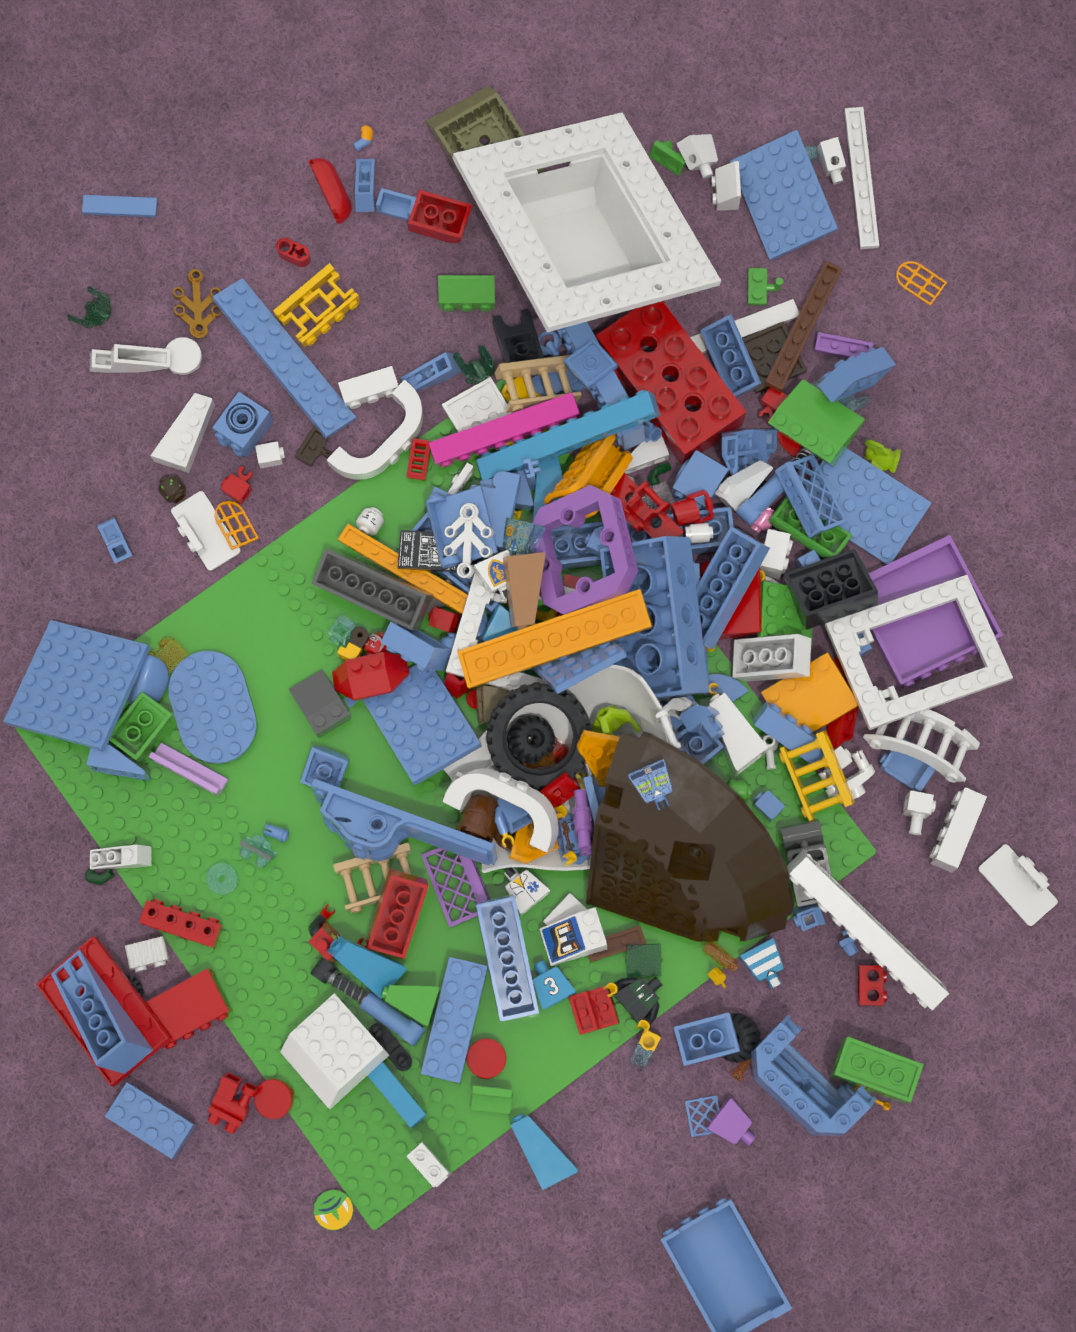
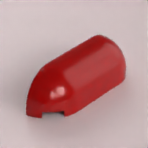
(332, 188)

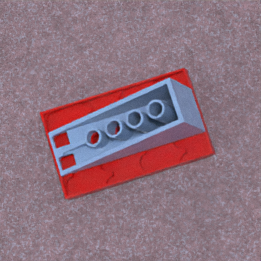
(103, 1011)

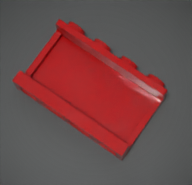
(189, 1007)

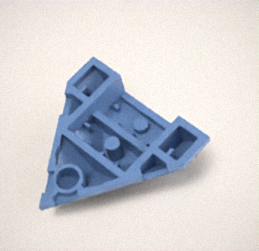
(747, 447)

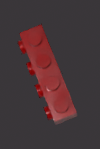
(181, 924)

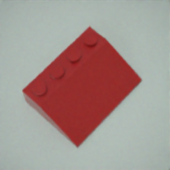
(747, 616)

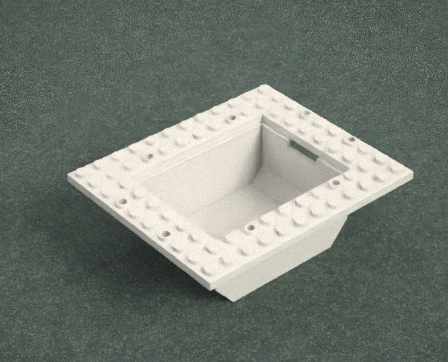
(590, 232)

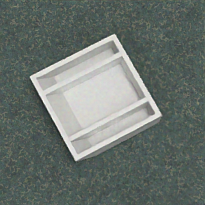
(332, 1051)

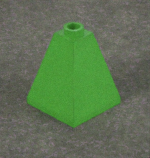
(412, 1001)

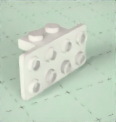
(204, 535)
(1019, 884)

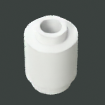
(699, 533)

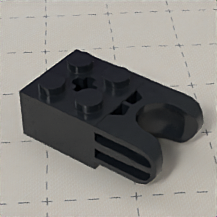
(517, 339)

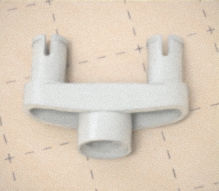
(855, 781)

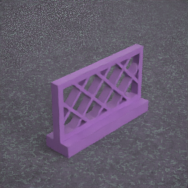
(473, 875)

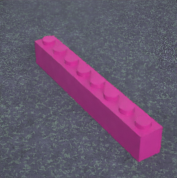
(504, 430)

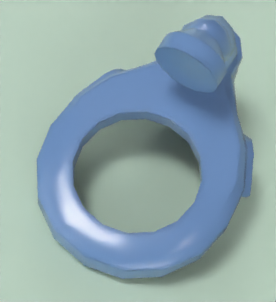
(551, 348)

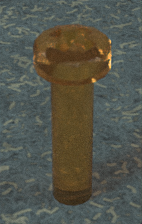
(738, 1075)

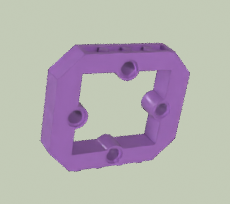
(621, 550)

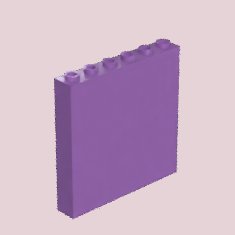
(932, 637)

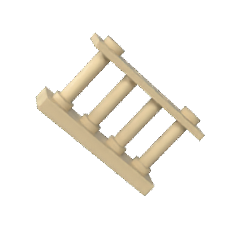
(533, 367)
(344, 869)

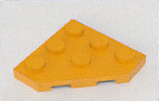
(598, 752)
(522, 850)

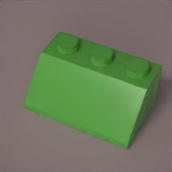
(466, 292)

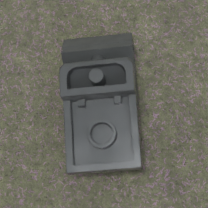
(810, 838)

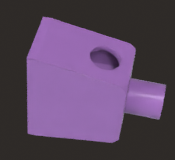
(731, 1124)

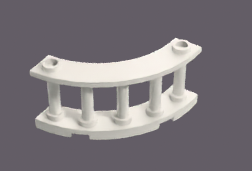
(935, 721)

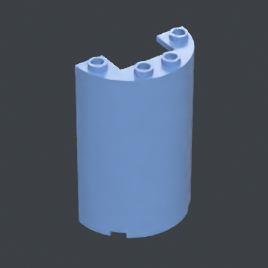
(725, 1270)

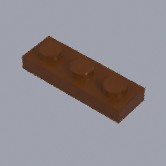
(617, 943)

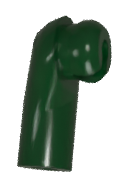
(657, 471)
(98, 879)

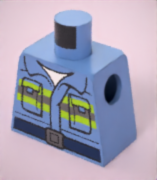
(653, 783)

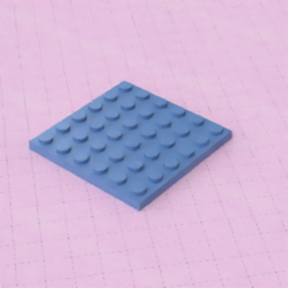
(77, 685)

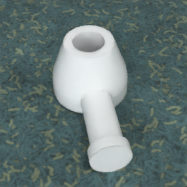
(770, 752)

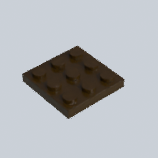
(764, 349)

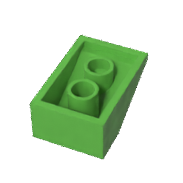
(140, 727)

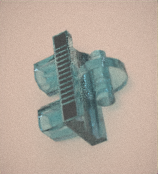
(258, 846)

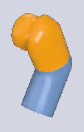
(366, 138)

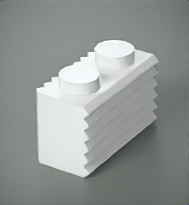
(147, 953)

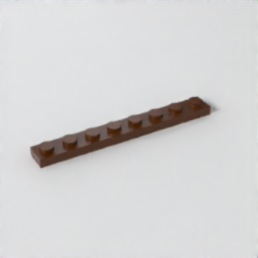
(803, 326)

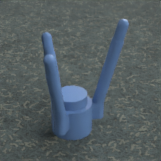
(651, 432)

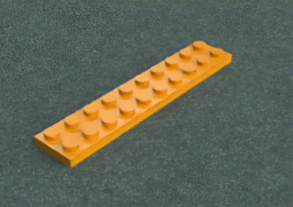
(554, 638)

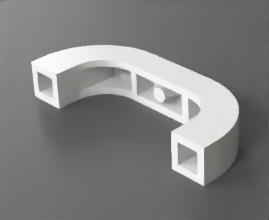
(390, 450)
(513, 791)

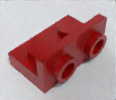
(560, 790)

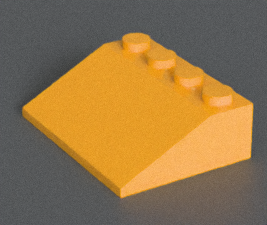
(814, 698)

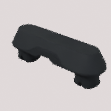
(396, 1052)

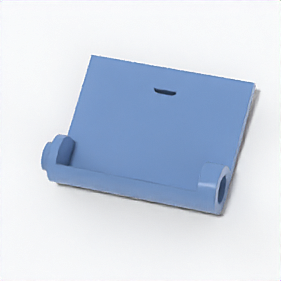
(445, 511)

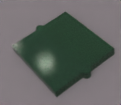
(643, 960)

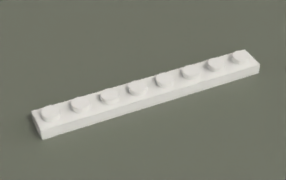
(861, 178)

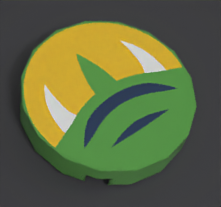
(333, 1209)

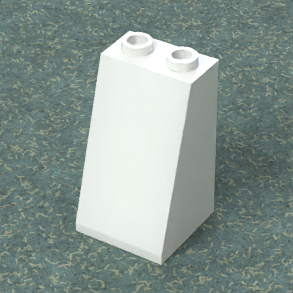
(740, 740)

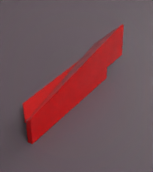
(842, 727)

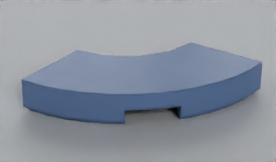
(727, 685)

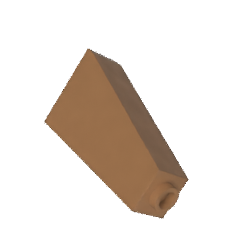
(523, 585)

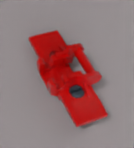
(639, 515)

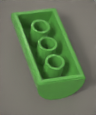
(825, 544)

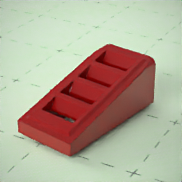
(424, 444)

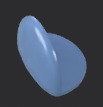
(151, 680)

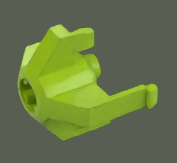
(610, 720)

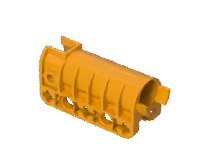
(596, 465)

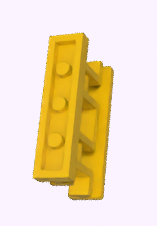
(309, 293)

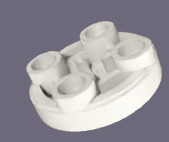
(184, 356)

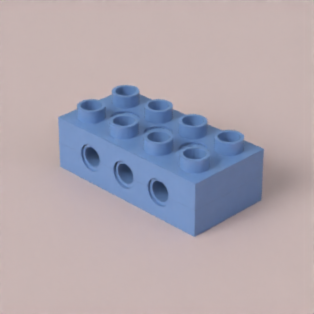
(671, 651)

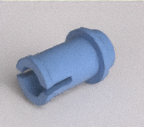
(276, 832)

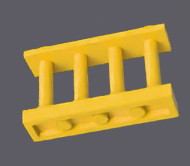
(836, 778)

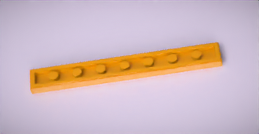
(388, 560)

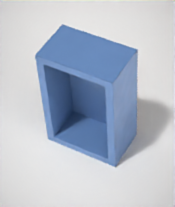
(416, 647)

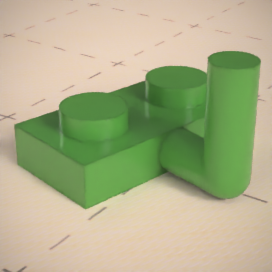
(758, 286)

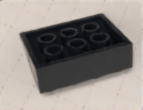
(831, 589)

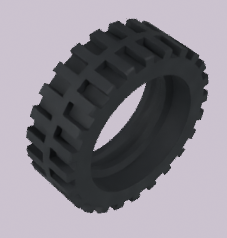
(505, 711)

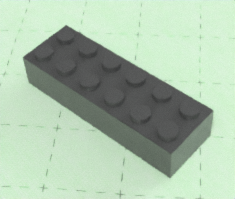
(372, 589)

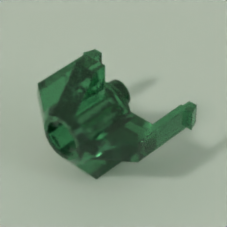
(97, 311)
(478, 369)

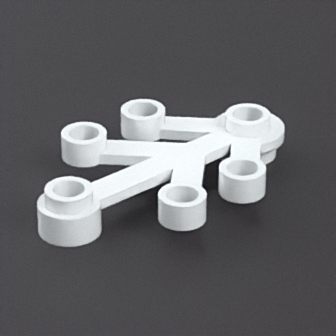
(468, 537)

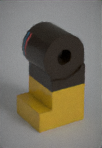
(355, 646)

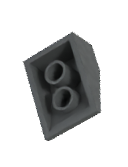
(320, 703)

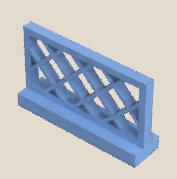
(802, 500)

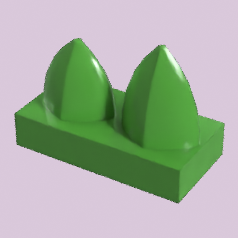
(668, 158)

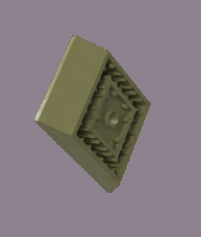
(470, 121)

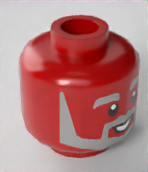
(374, 645)

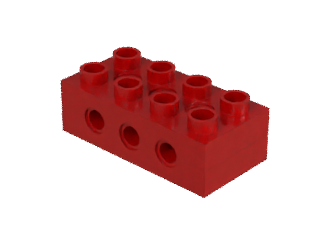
(694, 385)

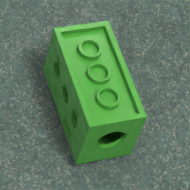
(876, 1070)

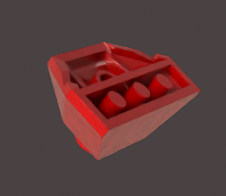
(370, 675)

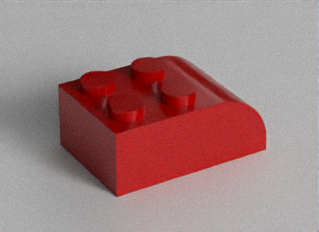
(439, 217)

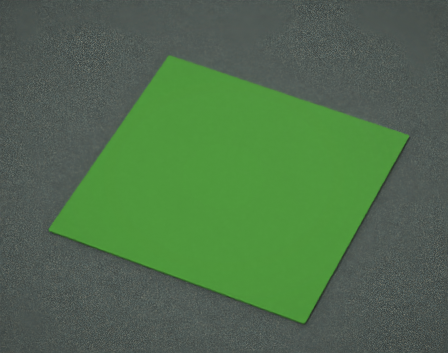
(278, 636)

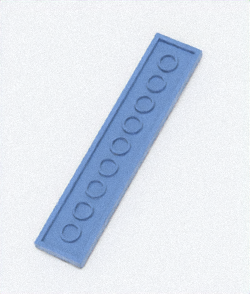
(284, 358)

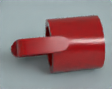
(687, 511)

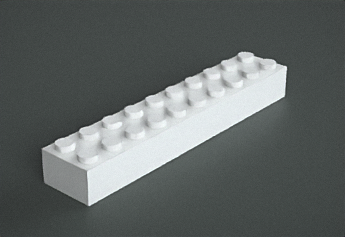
(867, 929)

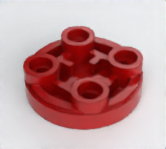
(486, 1058)
(274, 1098)

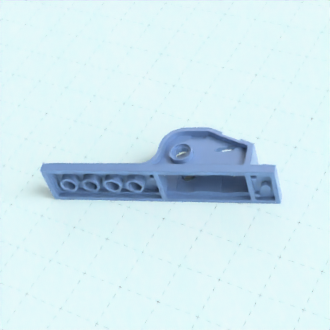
(377, 829)

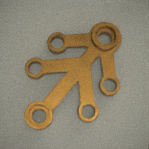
(196, 306)

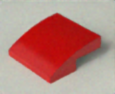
(593, 1010)

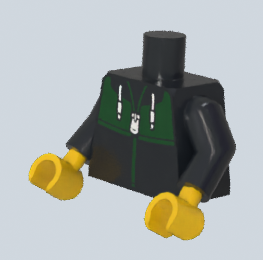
(637, 999)

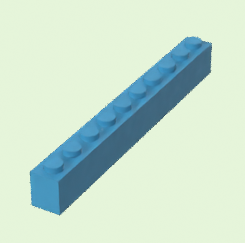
(572, 435)

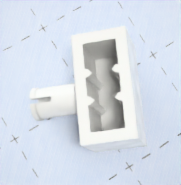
(919, 807)

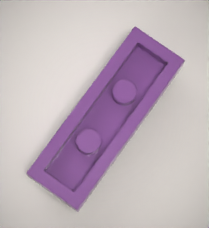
(840, 346)

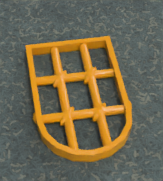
(922, 288)
(234, 532)

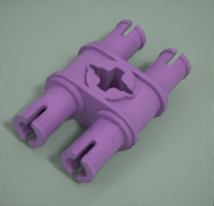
(583, 822)

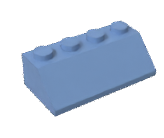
(731, 356)

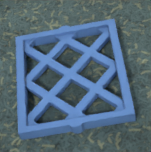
(701, 1102)

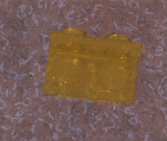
(169, 652)

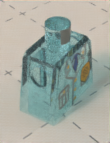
(522, 536)

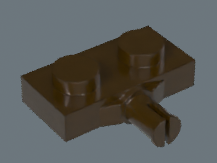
(313, 447)

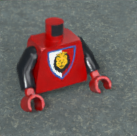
(324, 934)

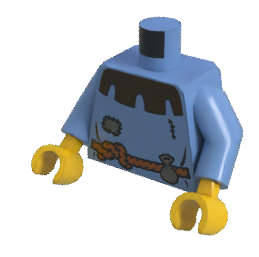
(567, 838)

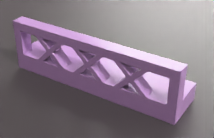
(189, 769)

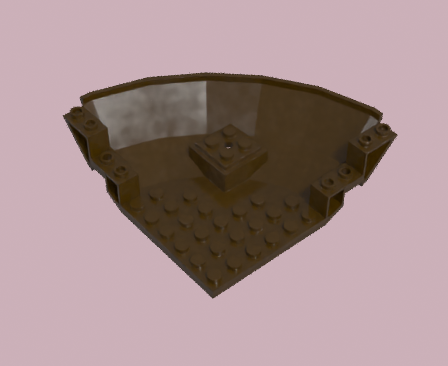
(648, 858)

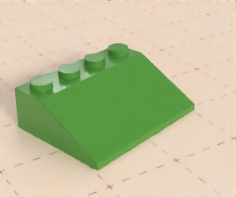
(816, 422)

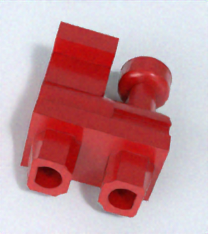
(227, 1107)

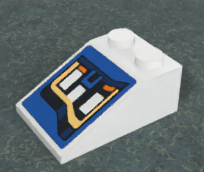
(573, 937)

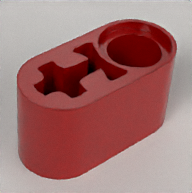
(290, 255)

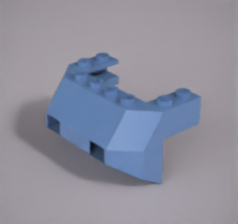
(802, 1087)

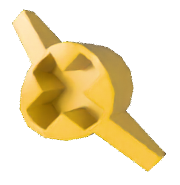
(717, 976)

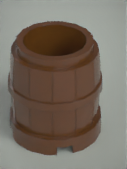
(479, 817)

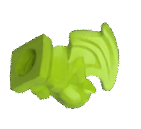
(882, 457)

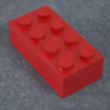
(397, 913)

